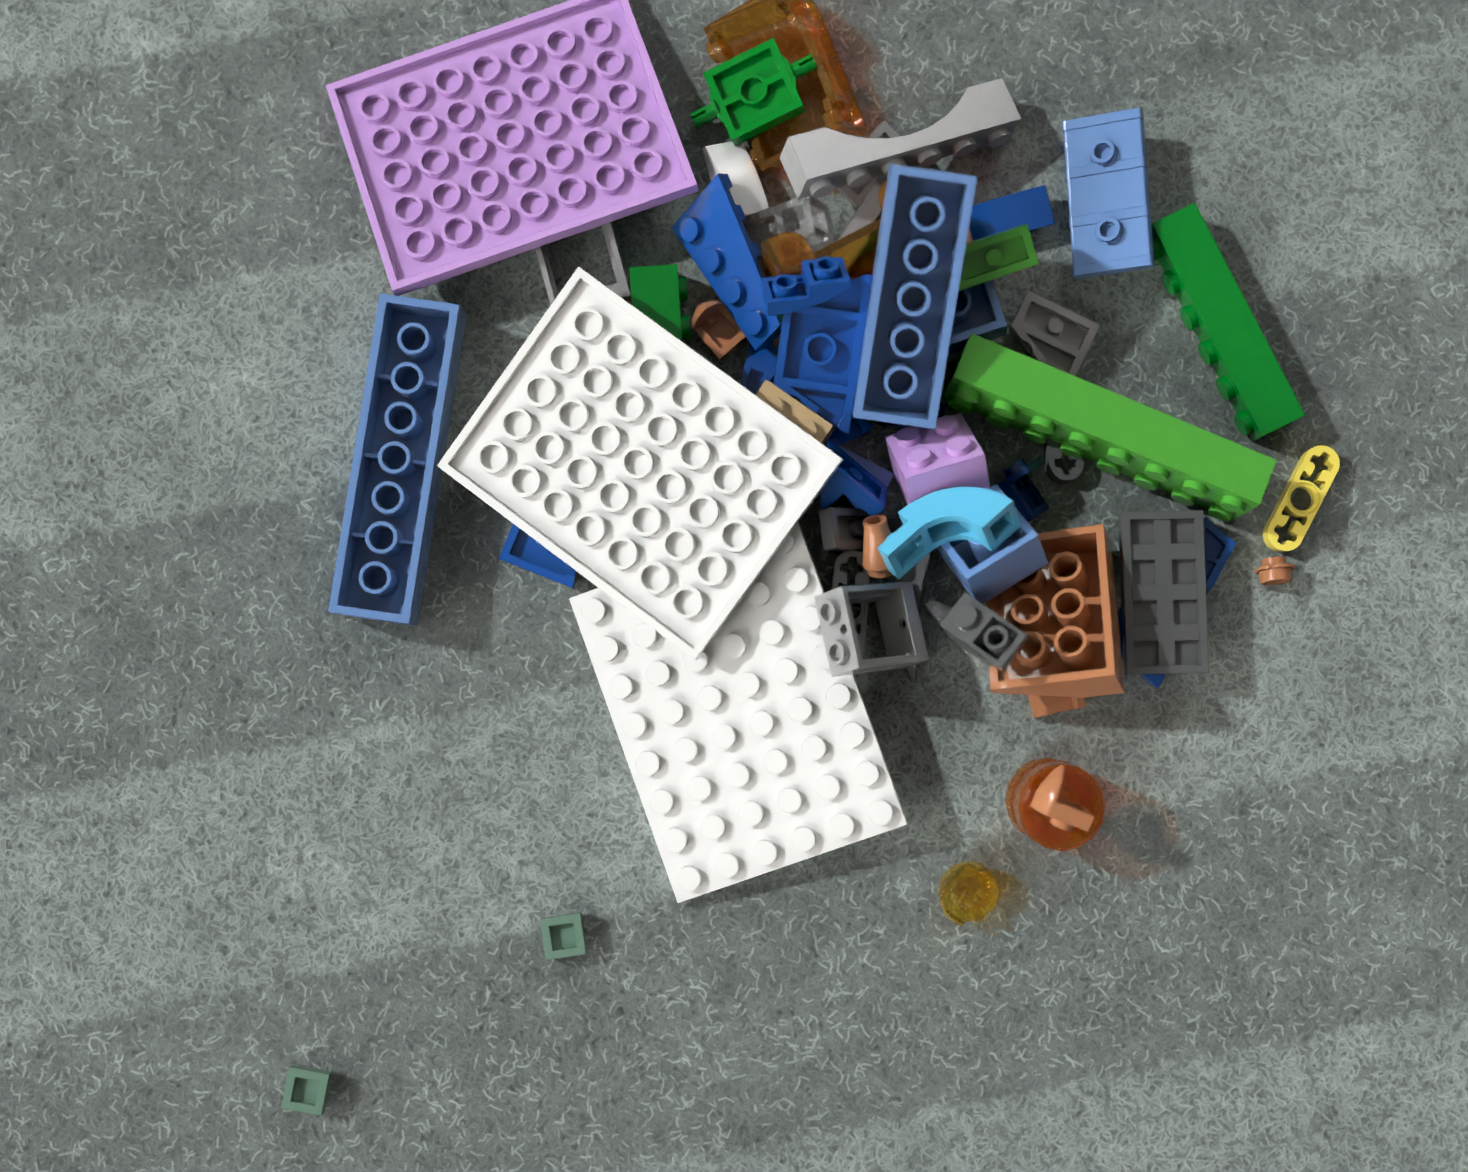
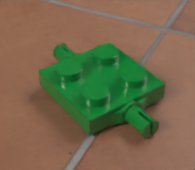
(754, 91)

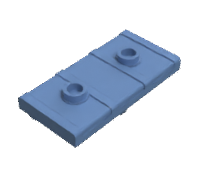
(1108, 193)

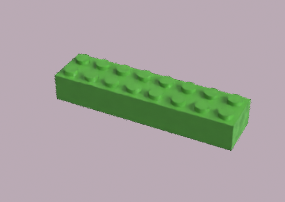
(1108, 429)

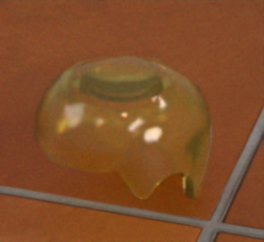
(971, 879)

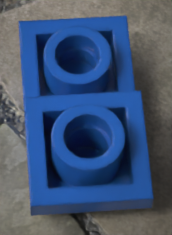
(1009, 211)
(817, 283)

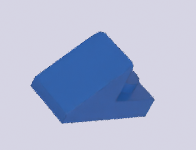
(853, 480)

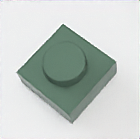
(563, 935)
(306, 1089)

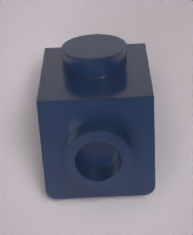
(1022, 490)

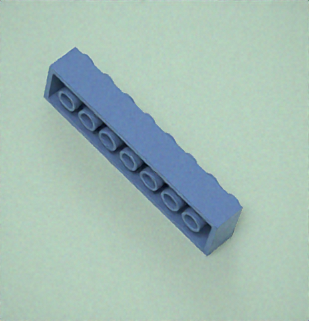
(396, 460)

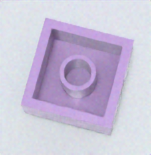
(936, 458)

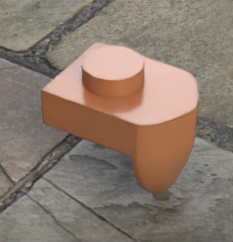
(717, 328)
(1063, 812)

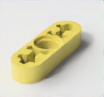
(1317, 495)

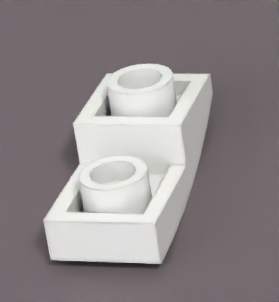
(736, 162)

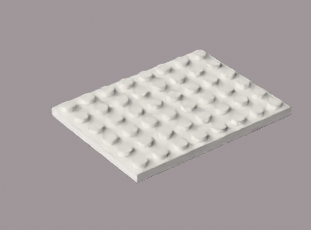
(639, 463)
(750, 745)

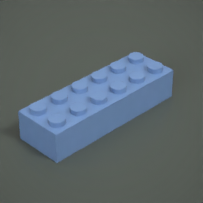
(913, 295)

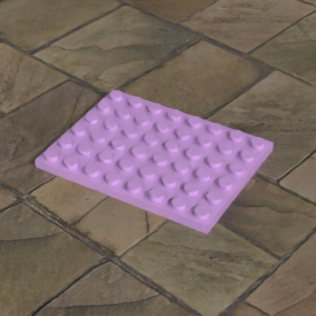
(509, 140)

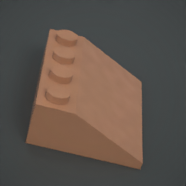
(1069, 619)

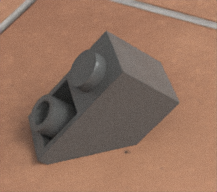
(983, 632)

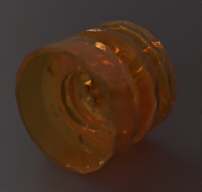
(1076, 787)

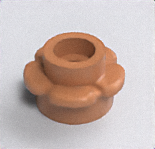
(1275, 571)

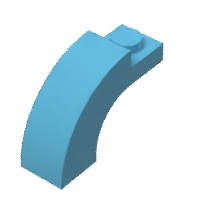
(947, 517)

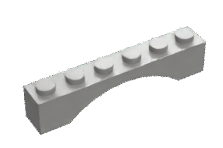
(829, 159)

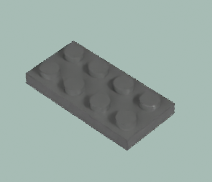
(1163, 592)

